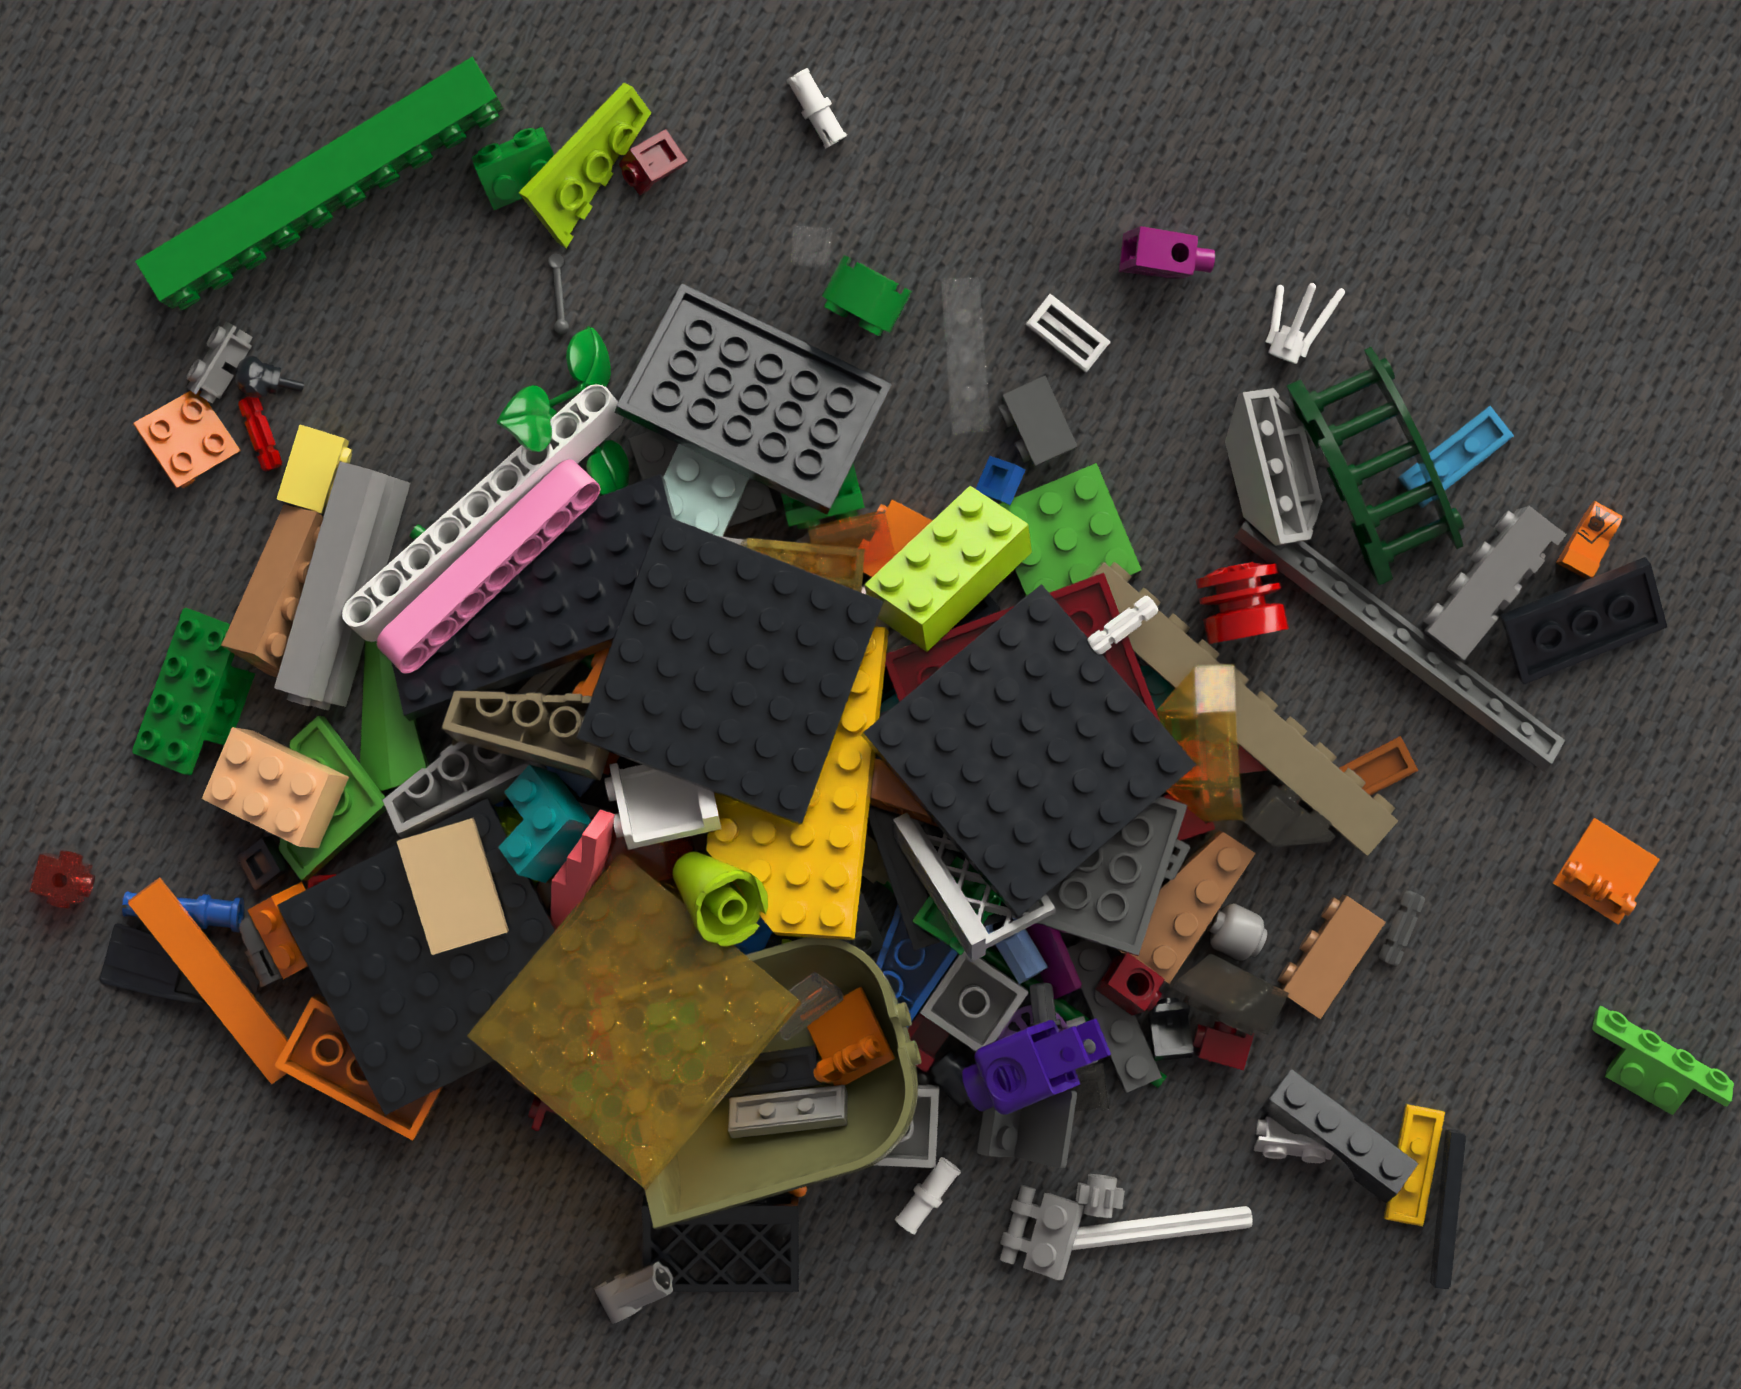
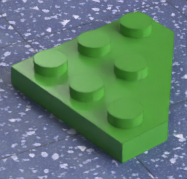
(356, 810)

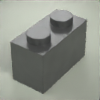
(1037, 421)

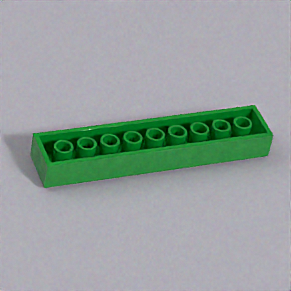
(320, 185)

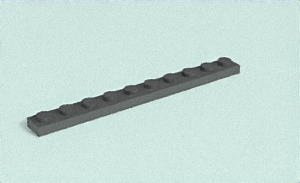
(1408, 646)

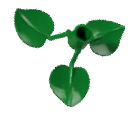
(531, 411)

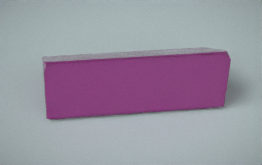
(1060, 968)

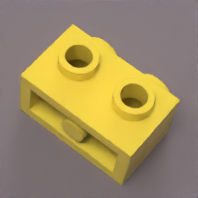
(313, 468)

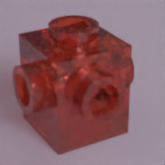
(49, 883)

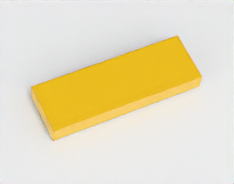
(1420, 1141)

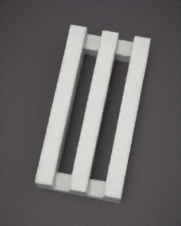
(1042, 313)

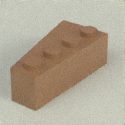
(274, 591)

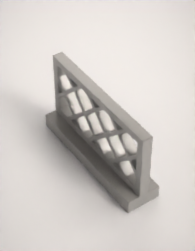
(949, 896)

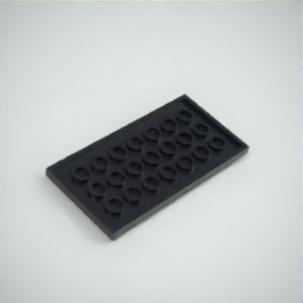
(551, 610)

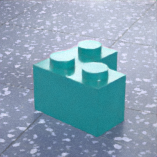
(549, 827)

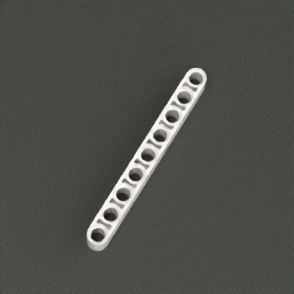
(465, 516)

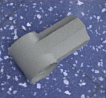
(632, 1292)

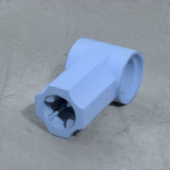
(1020, 955)

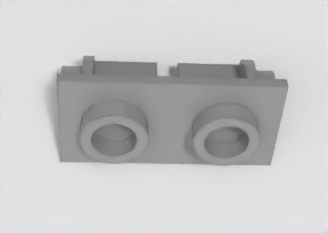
(209, 372)

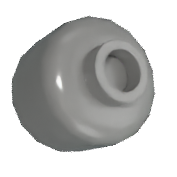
(1237, 932)

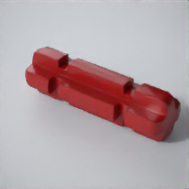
(260, 433)

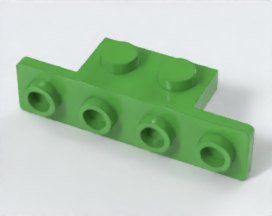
(1656, 1068)

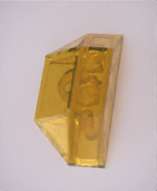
(1205, 724)

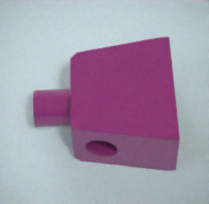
(1149, 253)

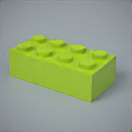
(949, 568)

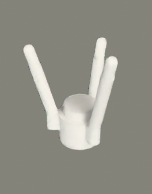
(1288, 342)

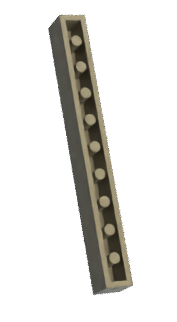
(1261, 731)

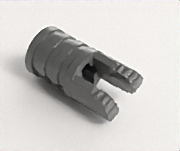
(258, 961)

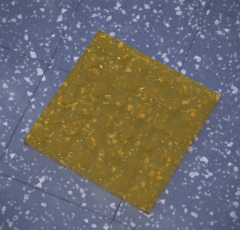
(633, 1021)

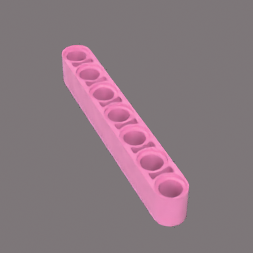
(488, 566)

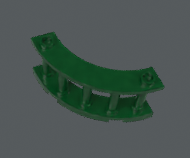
(1348, 478)

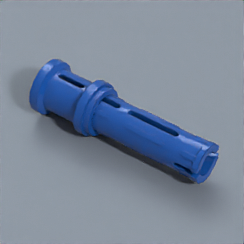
(205, 911)

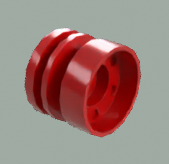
(1241, 602)

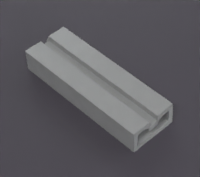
(347, 555)

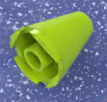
(714, 901)

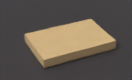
(452, 886)

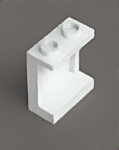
(658, 806)

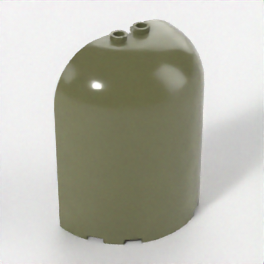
(727, 1172)

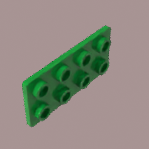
(194, 696)

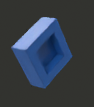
(1000, 480)

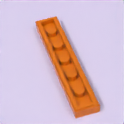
(211, 976)

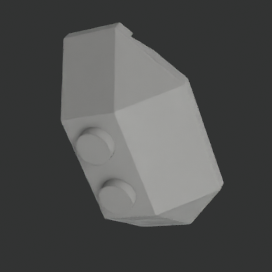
(1273, 468)

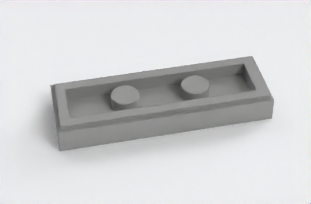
(788, 1111)

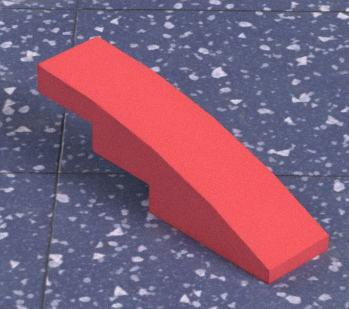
(582, 867)

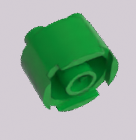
(865, 295)

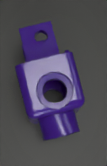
(1031, 1065)

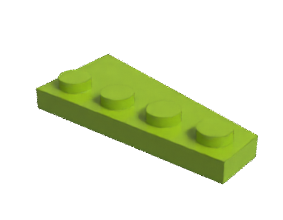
(574, 174)

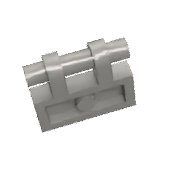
(1052, 1236)

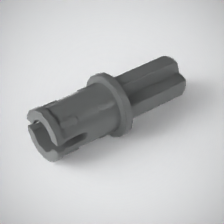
(1042, 1003)

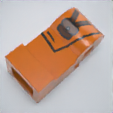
(1590, 541)

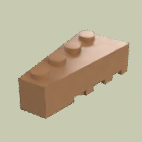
(1191, 902)

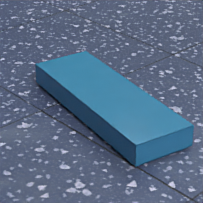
(1462, 451)

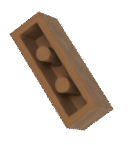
(1330, 954)

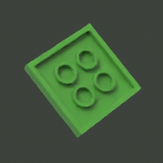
(1071, 531)

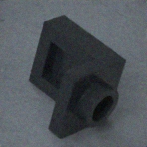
(1170, 1030)

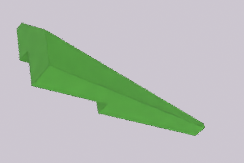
(389, 741)

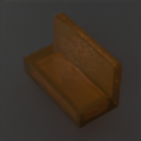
(862, 531)

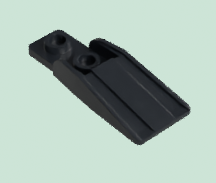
(142, 965)

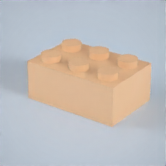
(275, 788)

